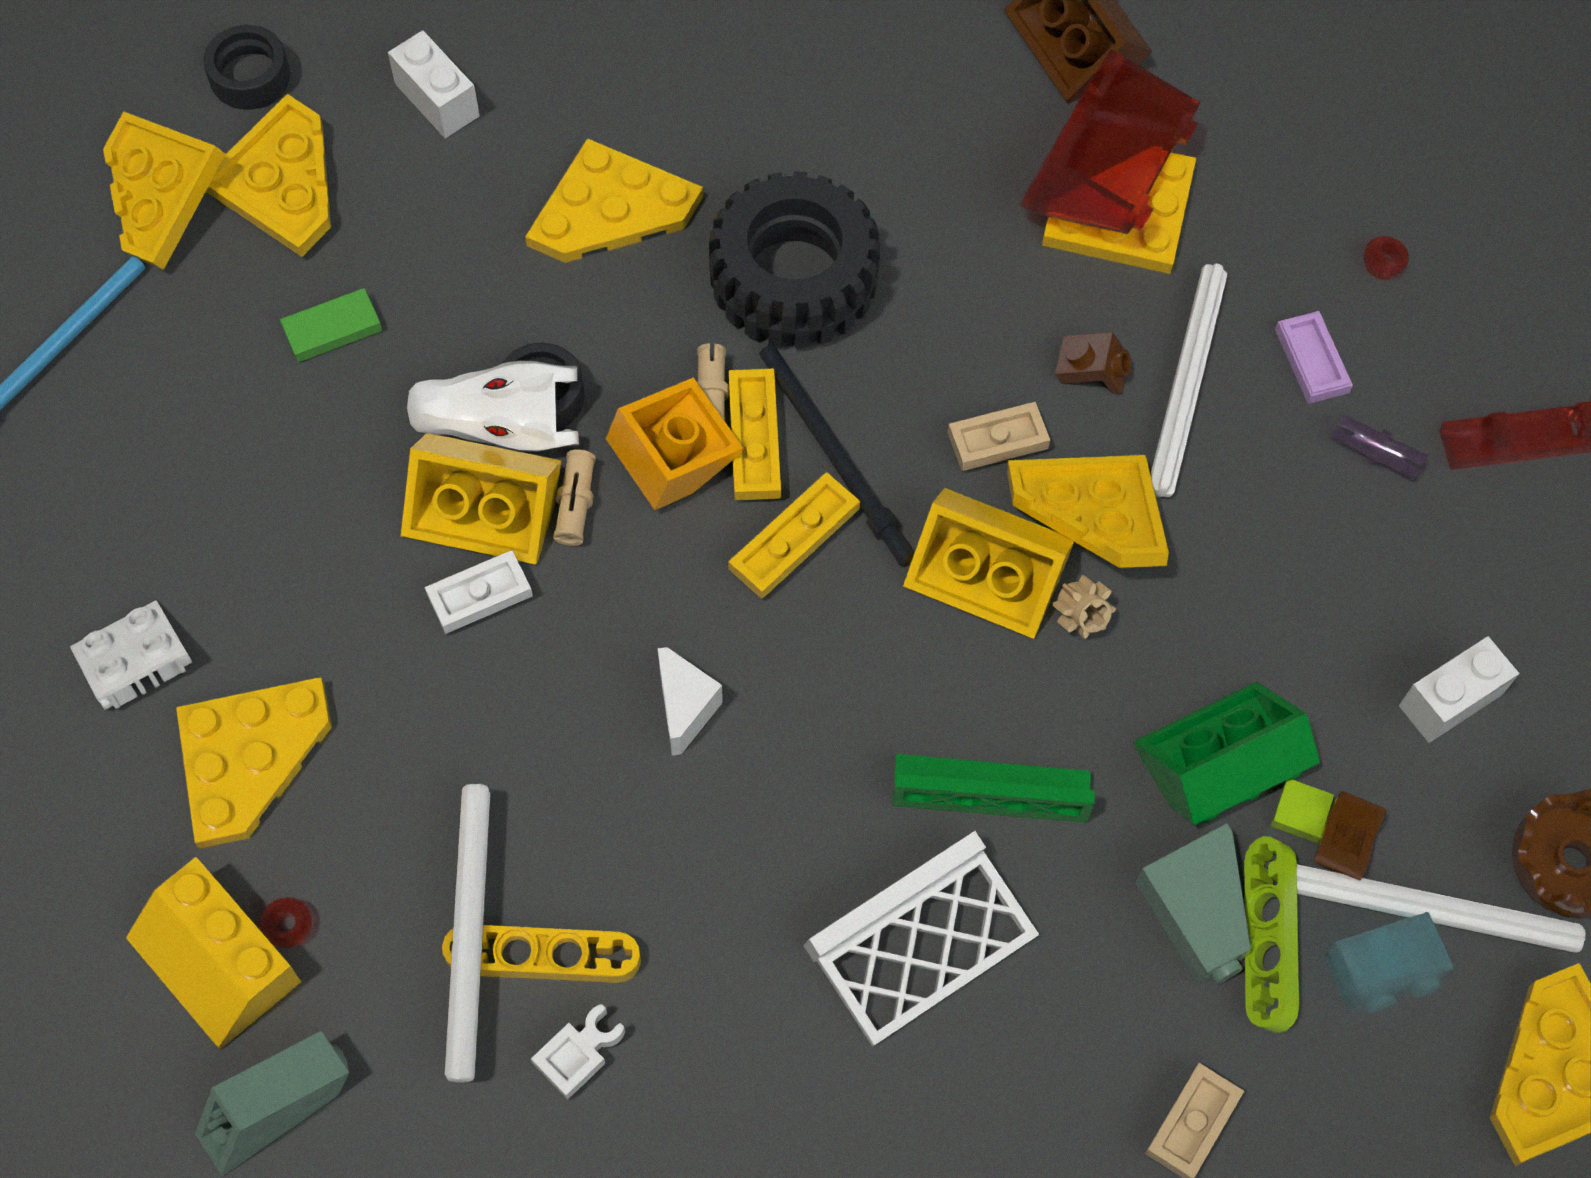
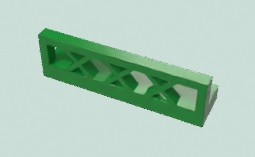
(992, 788)

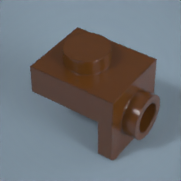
(1093, 359)
(1349, 835)

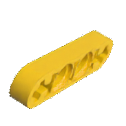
(543, 943)

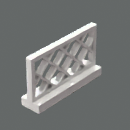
(897, 901)

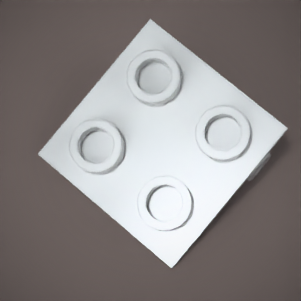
(129, 652)

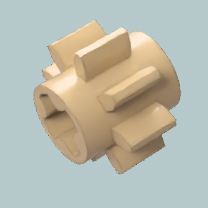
(1084, 606)

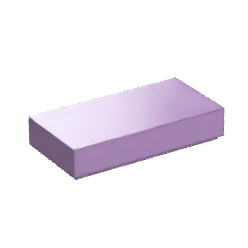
(1313, 357)

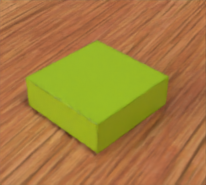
(1302, 810)

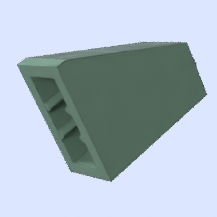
(1201, 905)
(269, 1100)

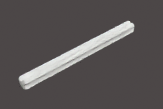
(1187, 380)
(1442, 909)
(467, 934)

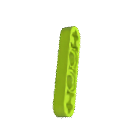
(1279, 931)

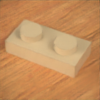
(998, 436)
(1194, 1122)

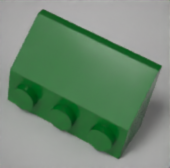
(1228, 752)

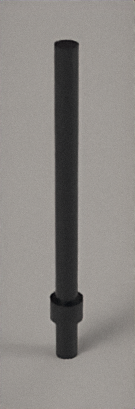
(880, 519)

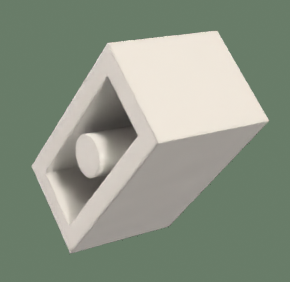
(434, 84)
(1458, 689)

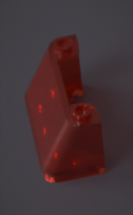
(1112, 149)

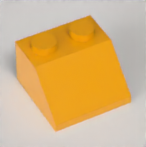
(672, 442)

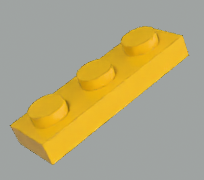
(755, 427)
(794, 535)

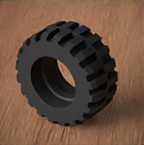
(794, 211)

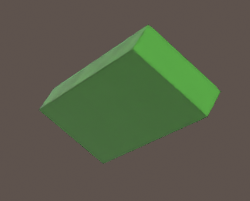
(331, 325)

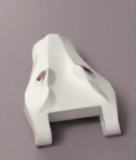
(495, 406)

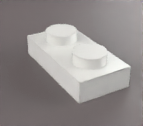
(478, 591)

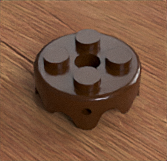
(1539, 857)

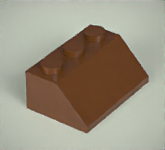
(1075, 38)

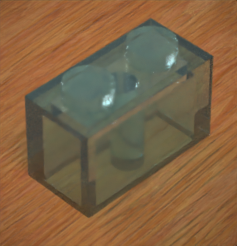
(1389, 963)

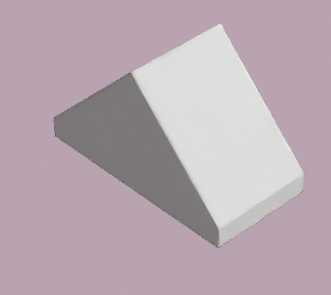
(688, 698)

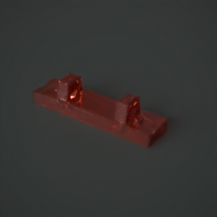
(1517, 436)

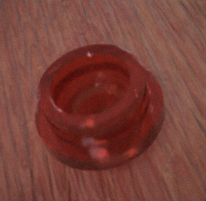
(1380, 265)
(279, 910)

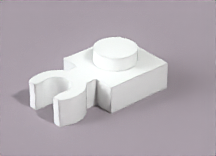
(573, 1056)

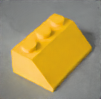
(479, 497)
(988, 562)
(210, 953)

